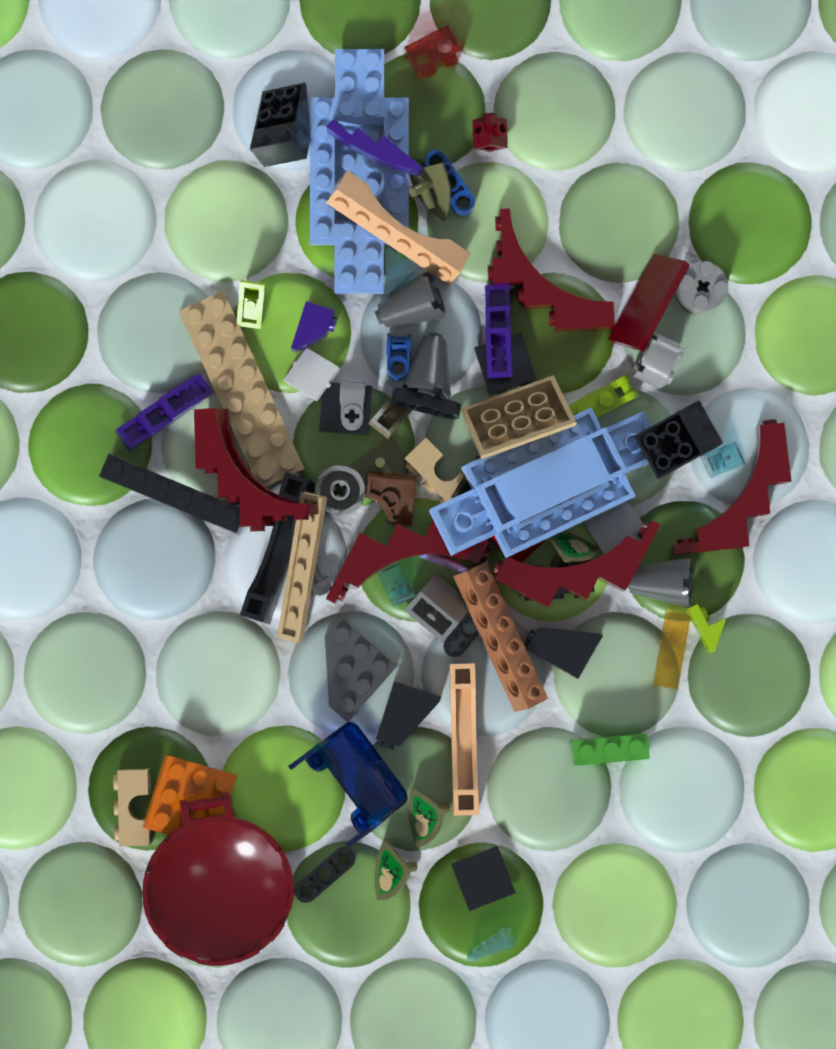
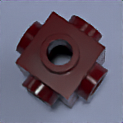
(490, 133)

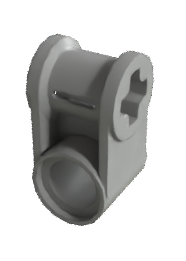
(352, 401)

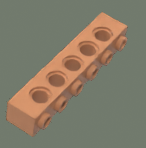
(500, 637)

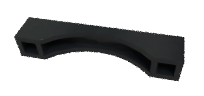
(171, 493)
(268, 582)

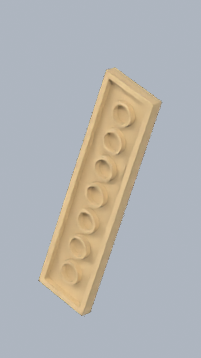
(241, 389)

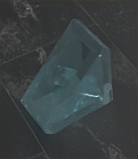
(396, 270)
(722, 460)
(396, 585)

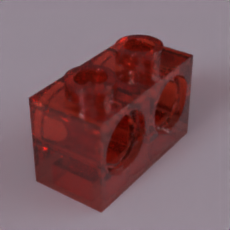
(429, 47)

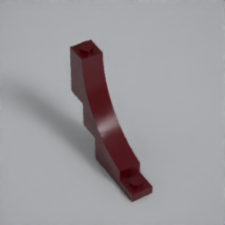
(730, 528)
(371, 556)
(613, 568)

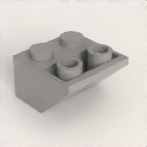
(438, 608)

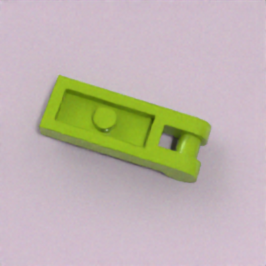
(605, 398)

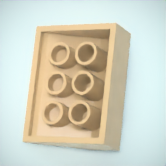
(517, 417)

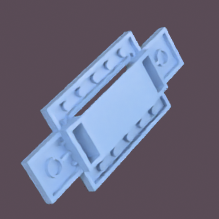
(361, 105)
(538, 477)

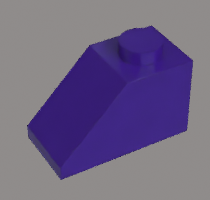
(313, 326)

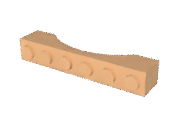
(357, 202)
(464, 739)

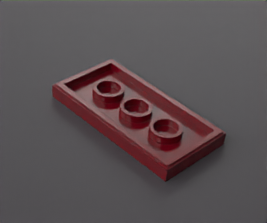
(648, 302)

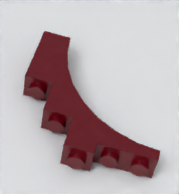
(569, 311)
(218, 455)

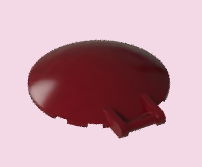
(217, 887)

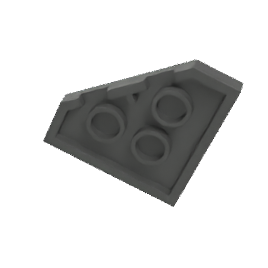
(353, 669)

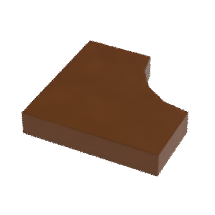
(394, 494)

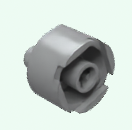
(702, 302)
(657, 361)
(345, 477)

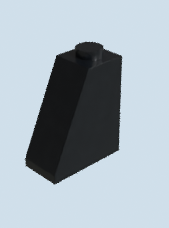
(563, 648)
(404, 713)

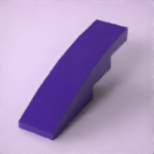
(383, 152)
(498, 331)
(164, 412)

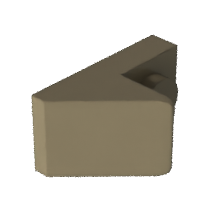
(389, 419)

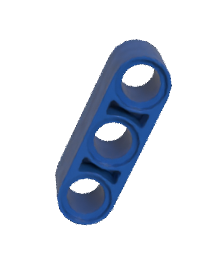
(460, 191)

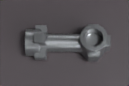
(321, 584)

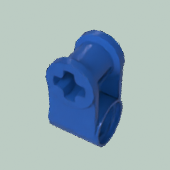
(398, 352)

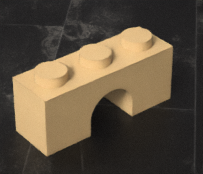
(422, 462)
(130, 828)

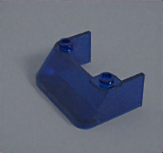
(360, 774)

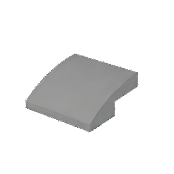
(613, 526)

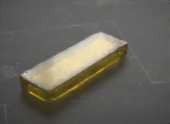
(671, 650)

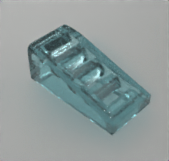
(497, 943)

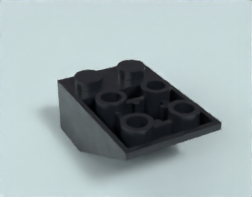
(282, 126)
(678, 439)

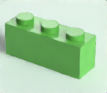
(610, 749)

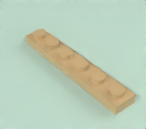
(301, 571)

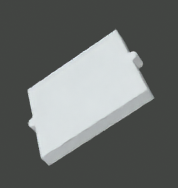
(311, 374)

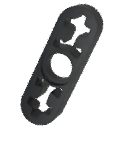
(426, 403)
(453, 637)
(306, 881)

